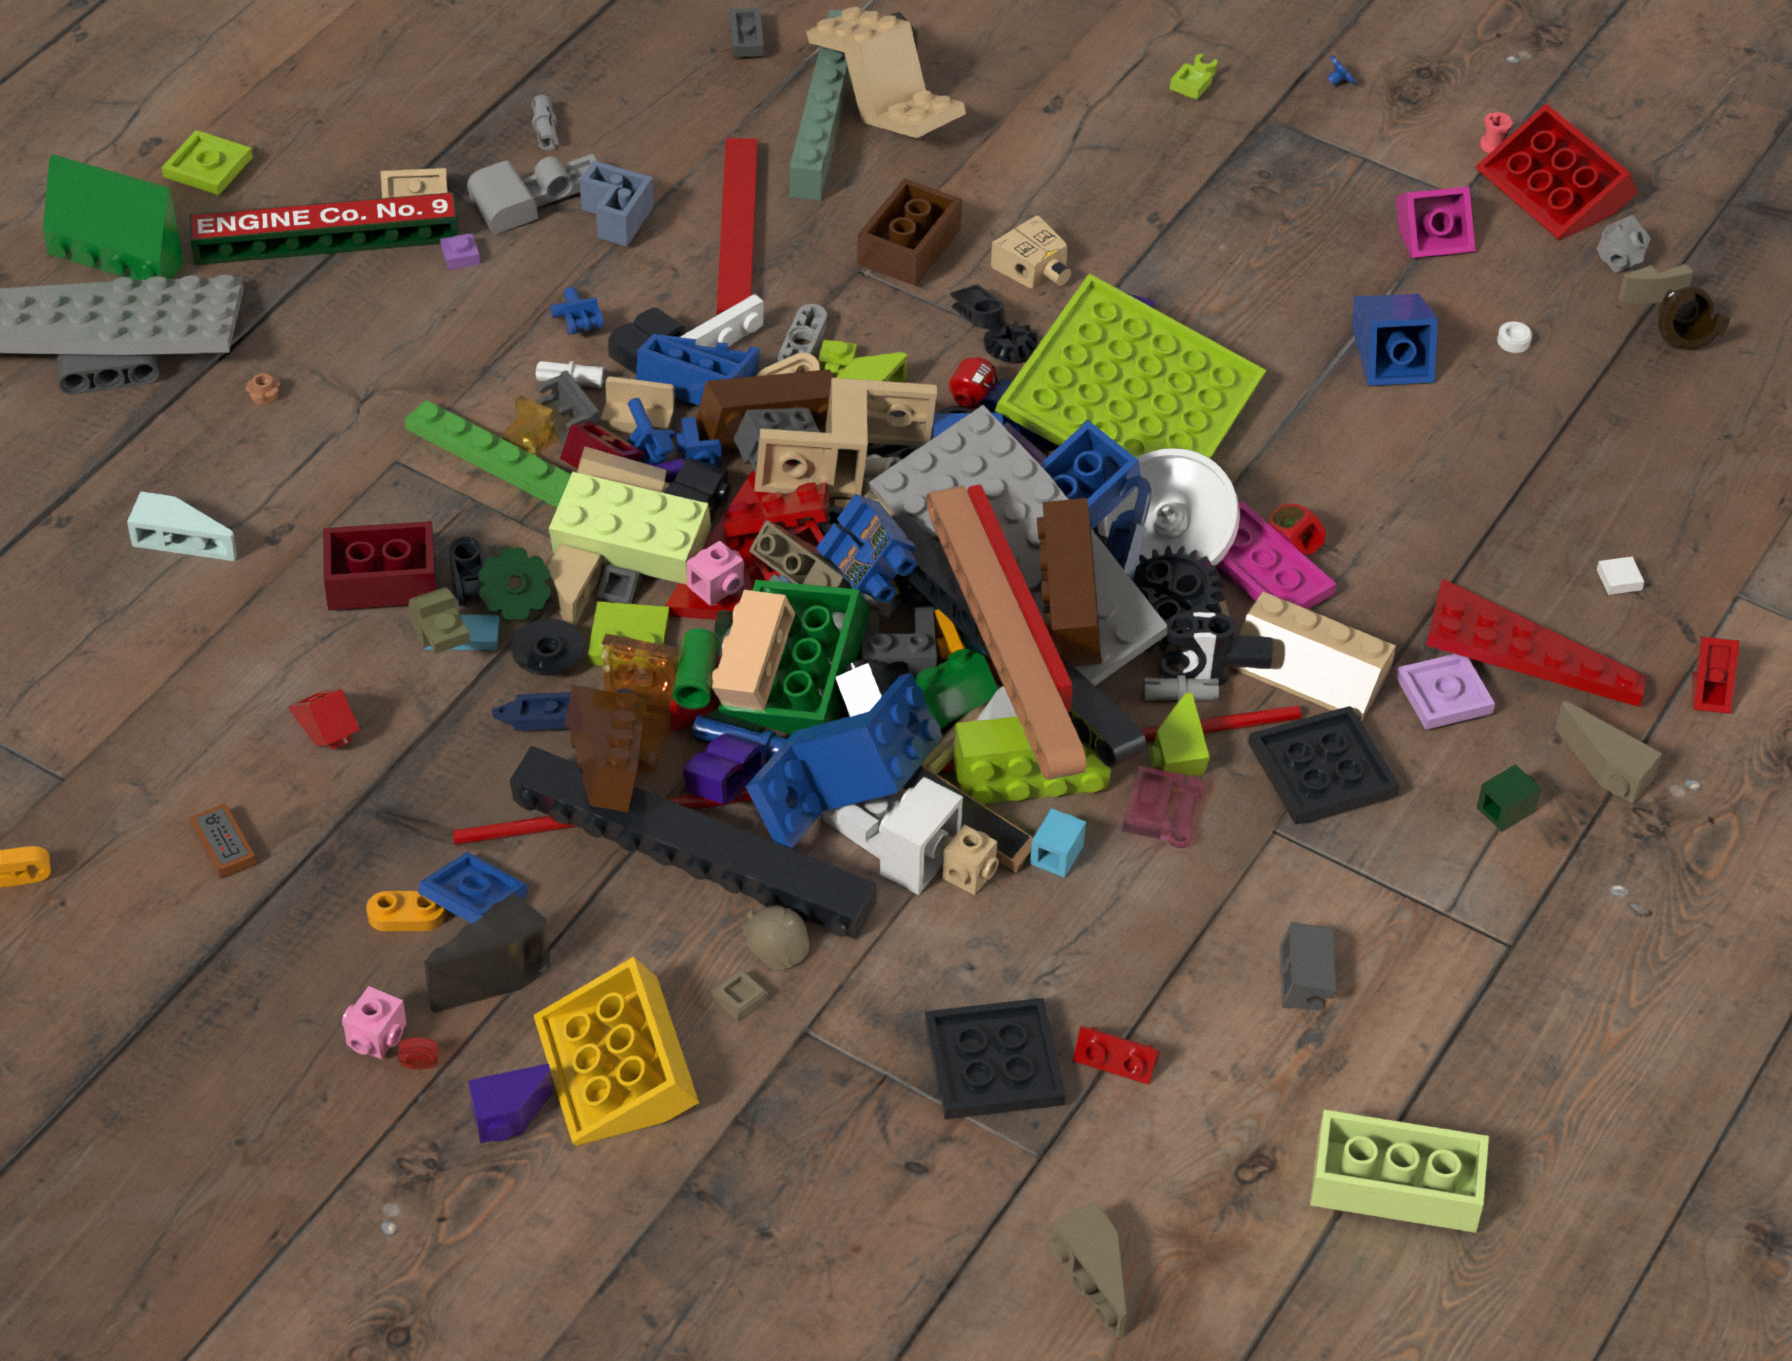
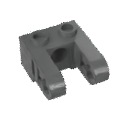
(779, 419)
(904, 651)

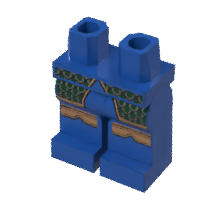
(869, 548)

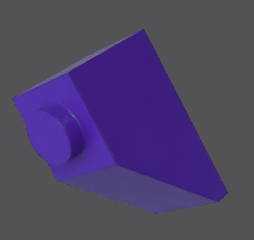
(508, 1101)

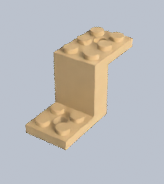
(885, 72)
(855, 417)

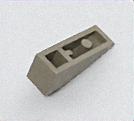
(1609, 754)

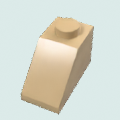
(573, 580)

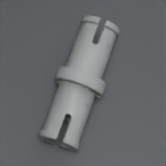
(545, 122)
(1174, 689)

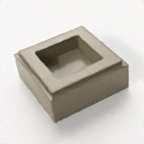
(739, 995)

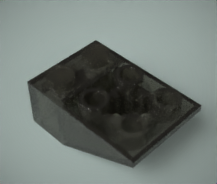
(489, 957)

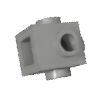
(1623, 244)

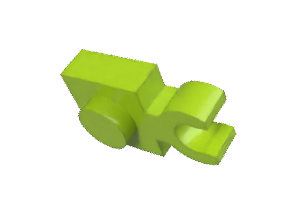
(1194, 79)

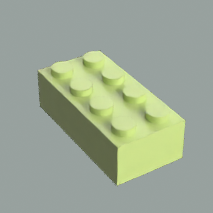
(631, 526)
(1400, 1171)

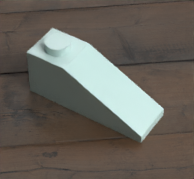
(176, 527)

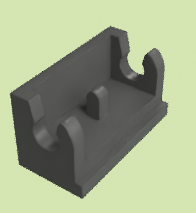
(568, 404)
(1307, 966)

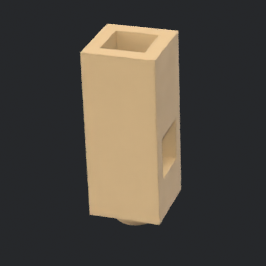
(622, 470)

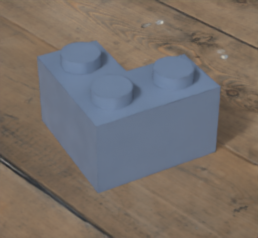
(618, 199)

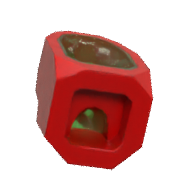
(1299, 527)

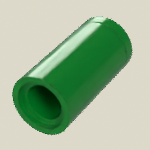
(695, 668)

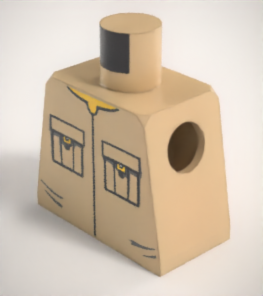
(1031, 254)

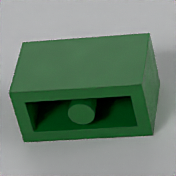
(957, 685)

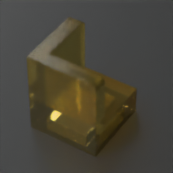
(532, 427)

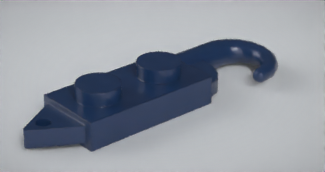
(1128, 530)
(537, 711)

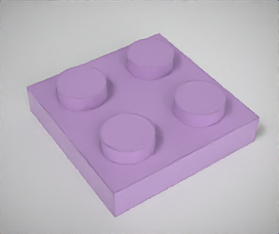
(1445, 690)

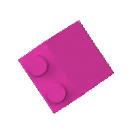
(1436, 222)

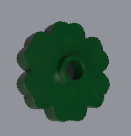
(500, 597)

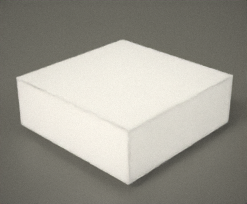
(1620, 575)

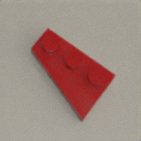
(789, 509)

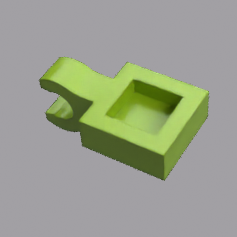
(836, 355)

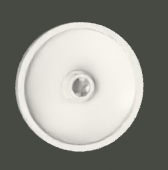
(1188, 508)

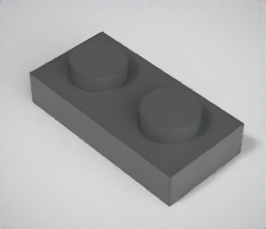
(746, 32)

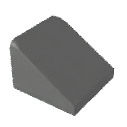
(619, 585)

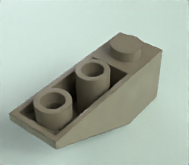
(796, 558)
(1091, 1253)

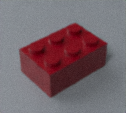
(378, 564)

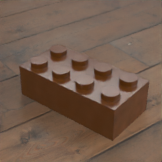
(1069, 580)

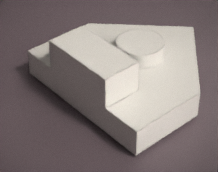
(862, 820)

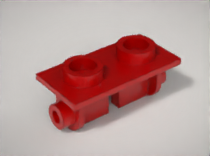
(1115, 1054)

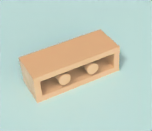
(753, 650)

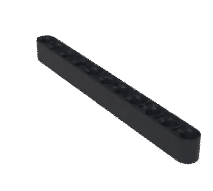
(1096, 719)

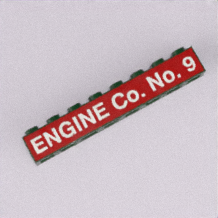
(322, 228)

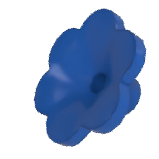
(1339, 73)

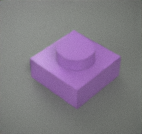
(460, 251)

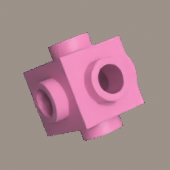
(715, 573)
(374, 1023)

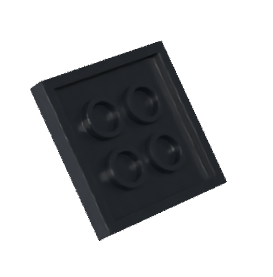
(1323, 764)
(994, 1058)

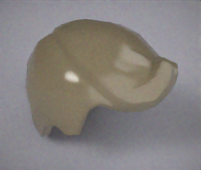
(777, 937)

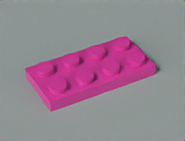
(1270, 564)

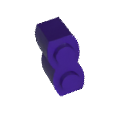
(724, 768)

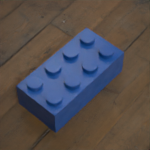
(1092, 468)

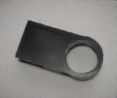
(979, 306)

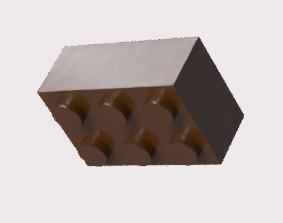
(909, 231)

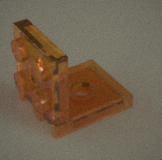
(620, 671)

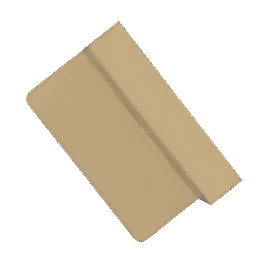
(413, 182)
(656, 398)

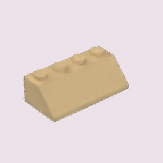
(1318, 656)

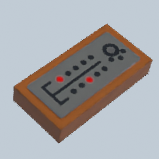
(223, 840)

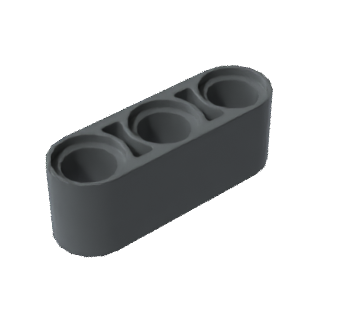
(104, 372)

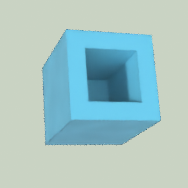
(1057, 842)

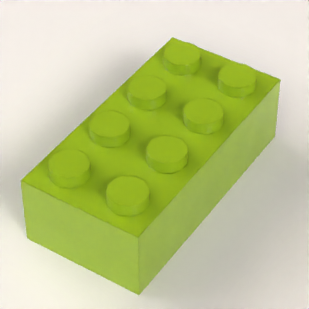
(999, 765)

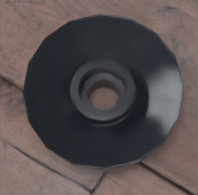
(547, 647)

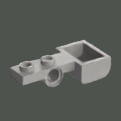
(510, 201)

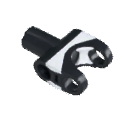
(1213, 647)

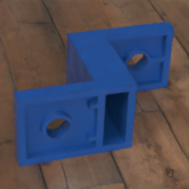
(845, 762)

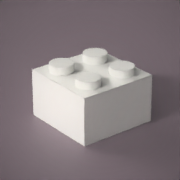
(917, 833)

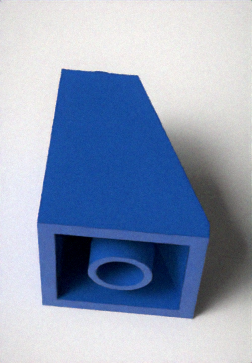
(1395, 338)

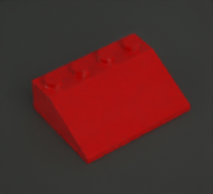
(1558, 174)

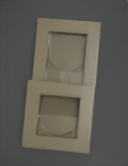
(1649, 286)

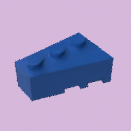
(690, 365)

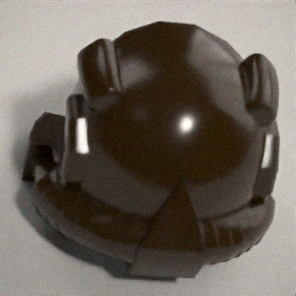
(1689, 318)

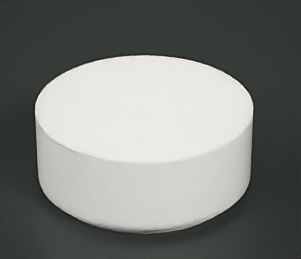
(1514, 337)

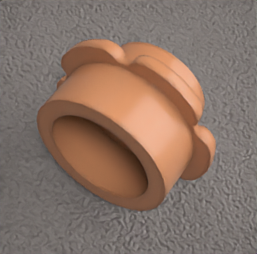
(263, 388)

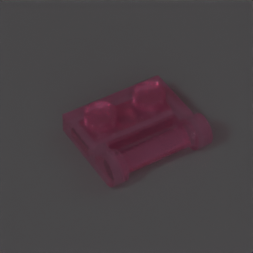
(1150, 802)

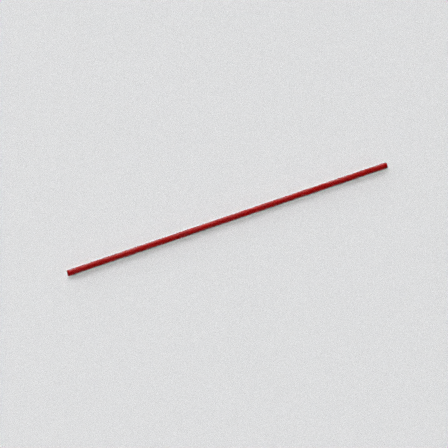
(693, 802)

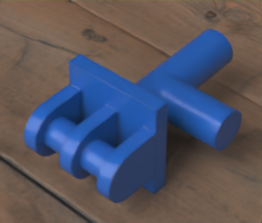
(578, 313)
(652, 442)

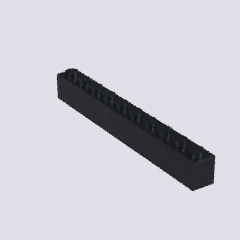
(699, 846)

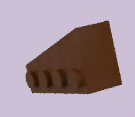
(727, 401)
(607, 742)

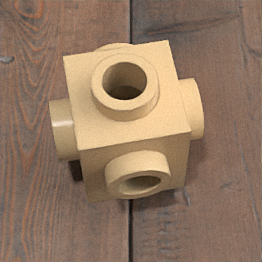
(969, 859)

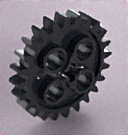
(1178, 586)

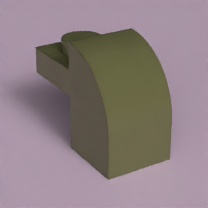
(438, 620)

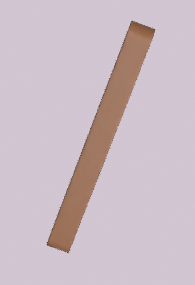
(1006, 634)

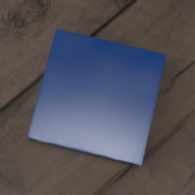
(470, 887)

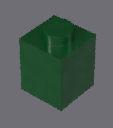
(1508, 797)

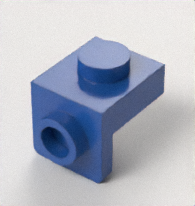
(689, 444)

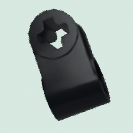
(465, 564)

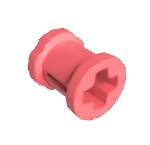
(1496, 131)

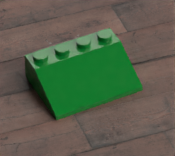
(110, 221)
(819, 645)

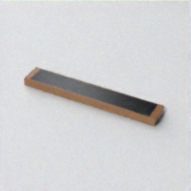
(1012, 842)

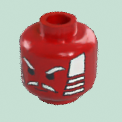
(972, 381)

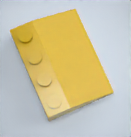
(615, 1055)

